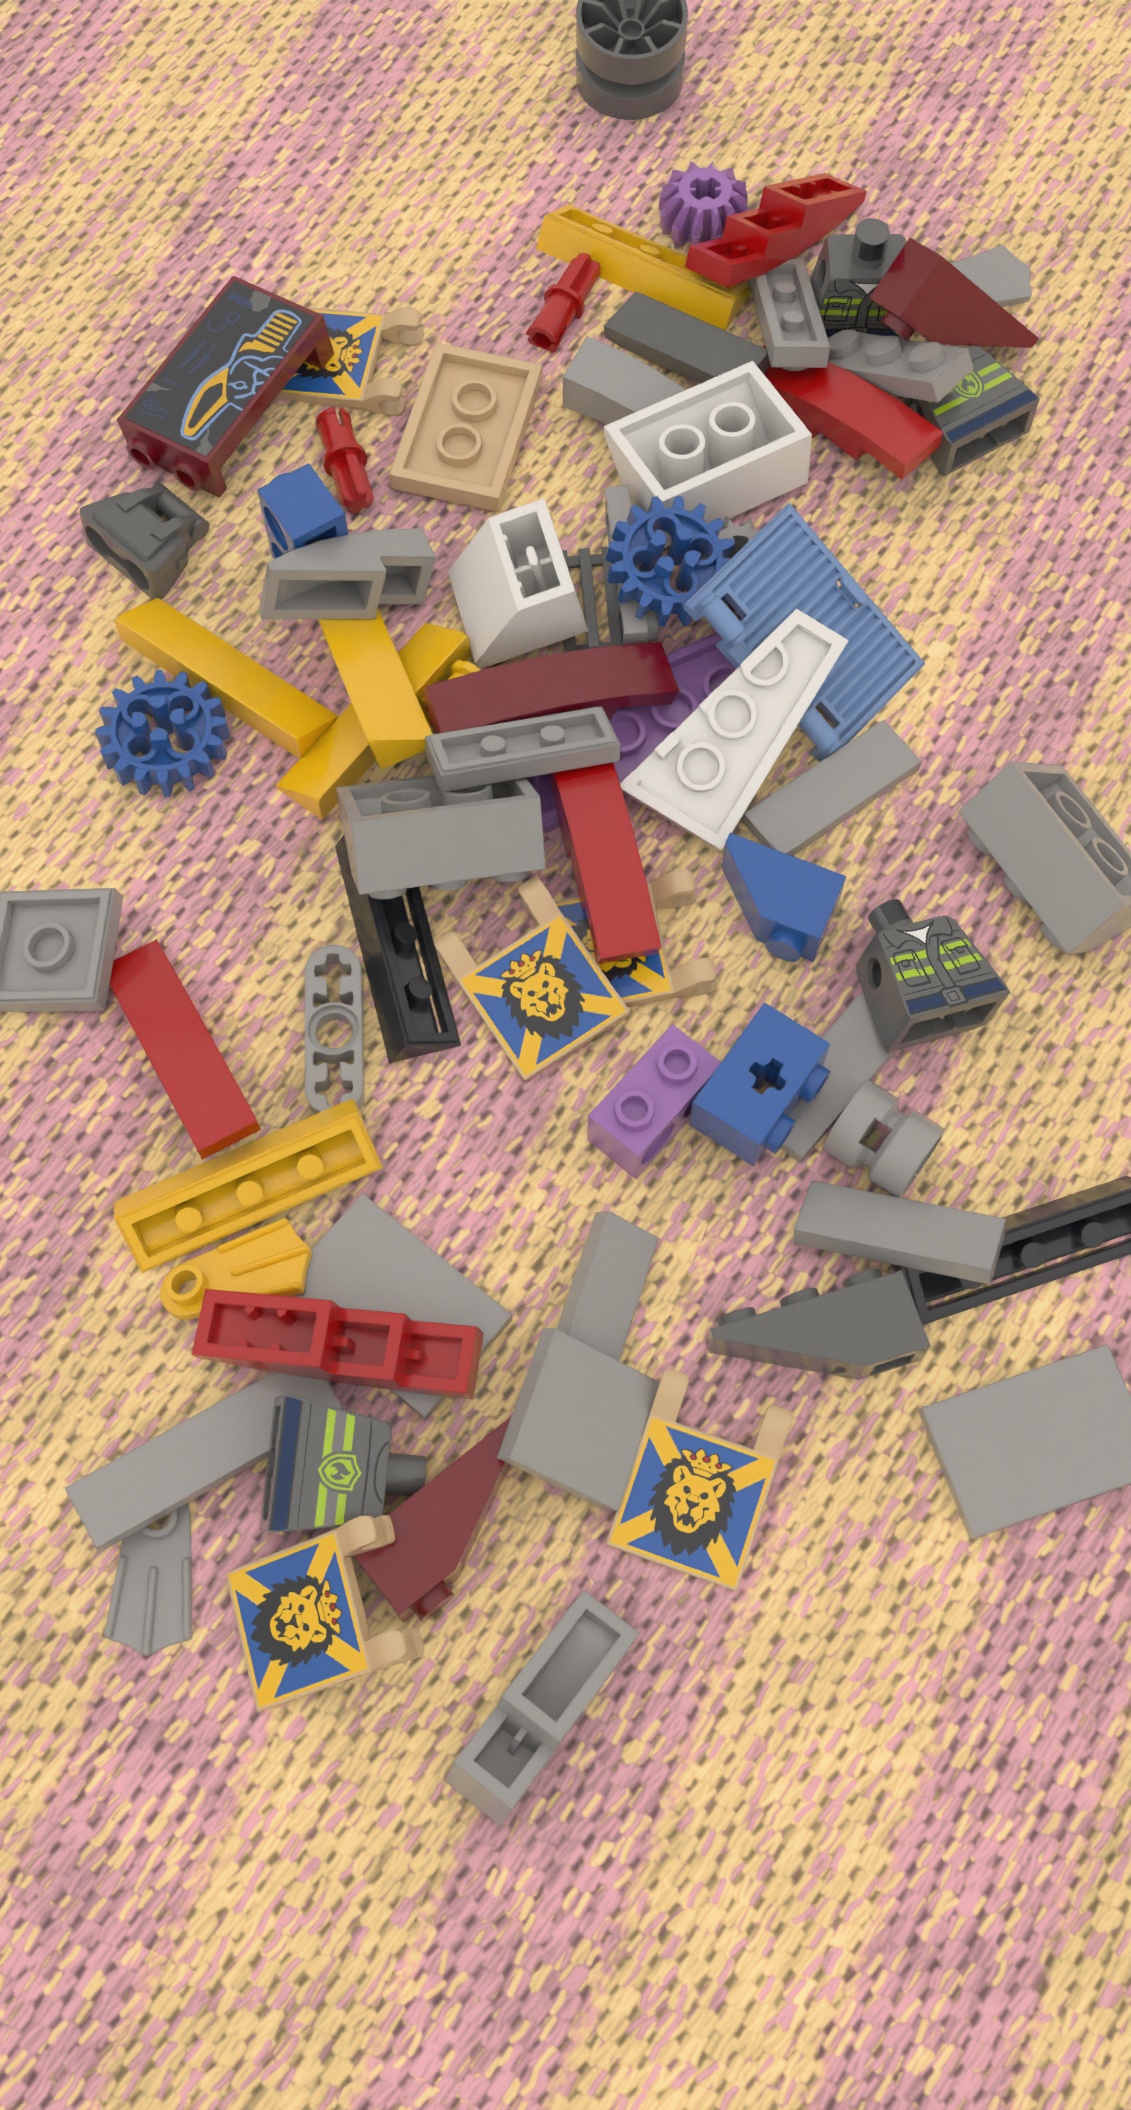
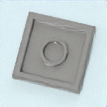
(57, 948)
(579, 1419)

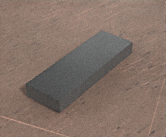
(680, 340)

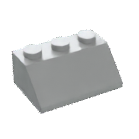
(417, 836)
(1054, 853)

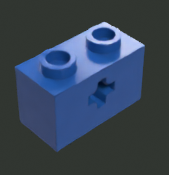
(770, 1051)

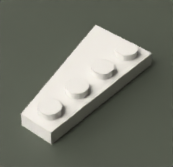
(728, 745)

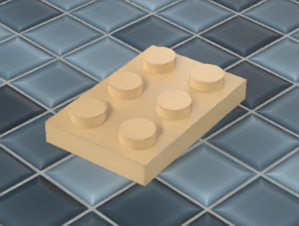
(466, 427)

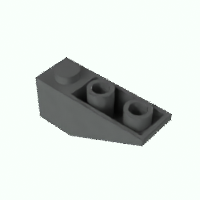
(840, 1333)

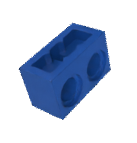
(299, 511)

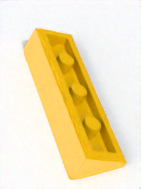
(640, 268)
(239, 682)
(377, 687)
(342, 750)
(246, 1185)

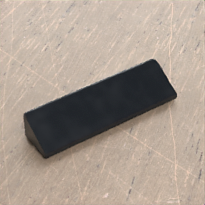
(395, 970)
(1033, 1239)

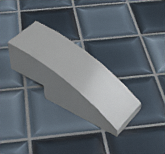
(611, 383)
(348, 576)
(541, 1708)

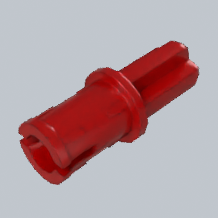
(564, 303)
(344, 459)

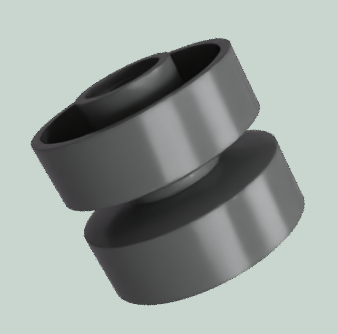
(630, 55)

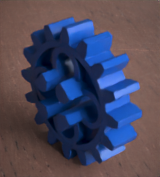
(638, 543)
(128, 733)

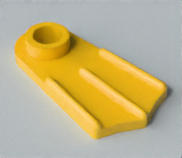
(260, 1262)

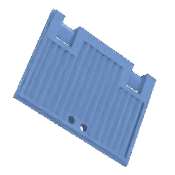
(792, 570)

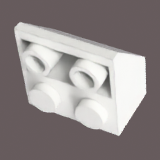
(515, 586)

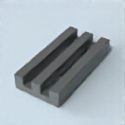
(585, 563)

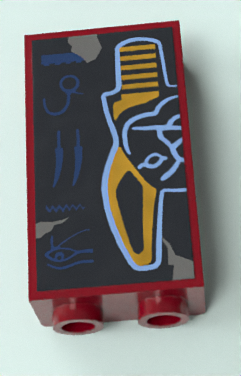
(221, 382)

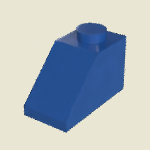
(782, 897)

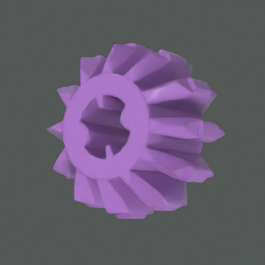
(698, 203)

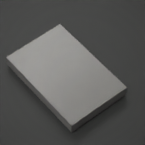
(382, 1266)
(1034, 1441)

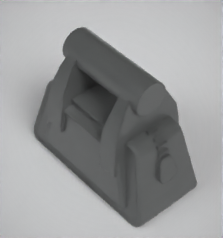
(138, 541)

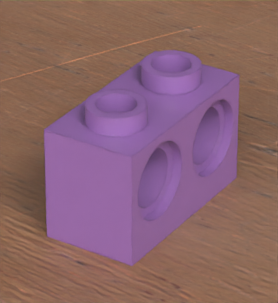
(651, 1101)

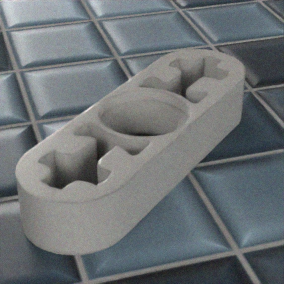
(316, 991)

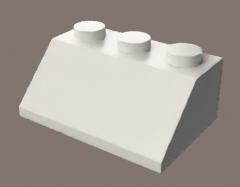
(714, 445)

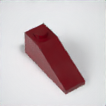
(943, 305)
(437, 1531)

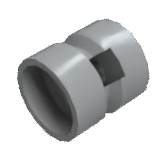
(903, 1150)

